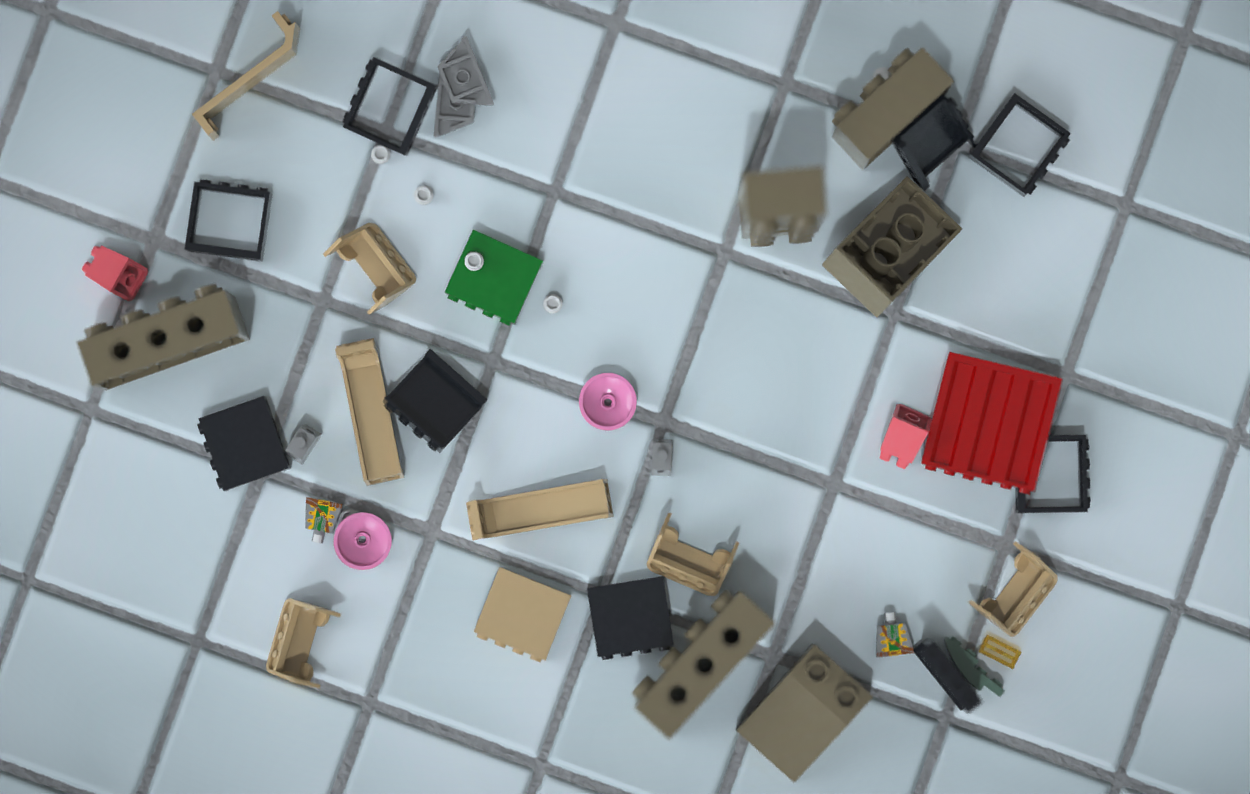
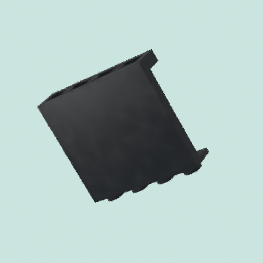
(931, 138)
(434, 401)
(243, 443)
(630, 617)
(947, 675)

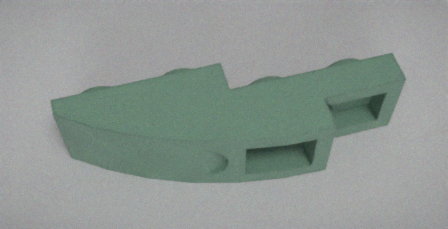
(965, 663)

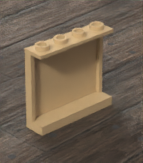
(522, 614)

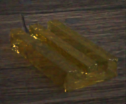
(1014, 659)

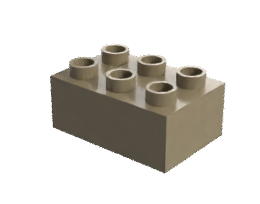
(889, 105)

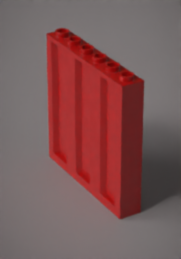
(992, 422)

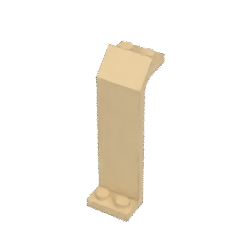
(251, 78)
(369, 417)
(539, 509)

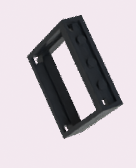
(418, 118)
(1050, 158)
(224, 187)
(1083, 480)

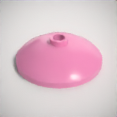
(605, 387)
(367, 553)

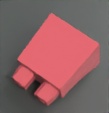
(115, 272)
(905, 435)

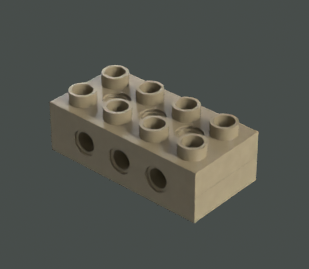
(781, 204)
(106, 346)
(681, 670)

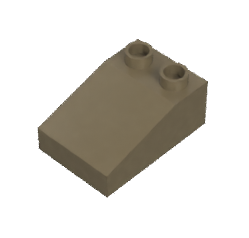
(891, 246)
(804, 713)

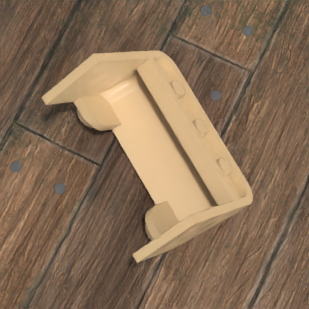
(378, 261)
(688, 564)
(1021, 594)
(294, 640)

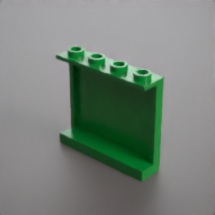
(500, 283)

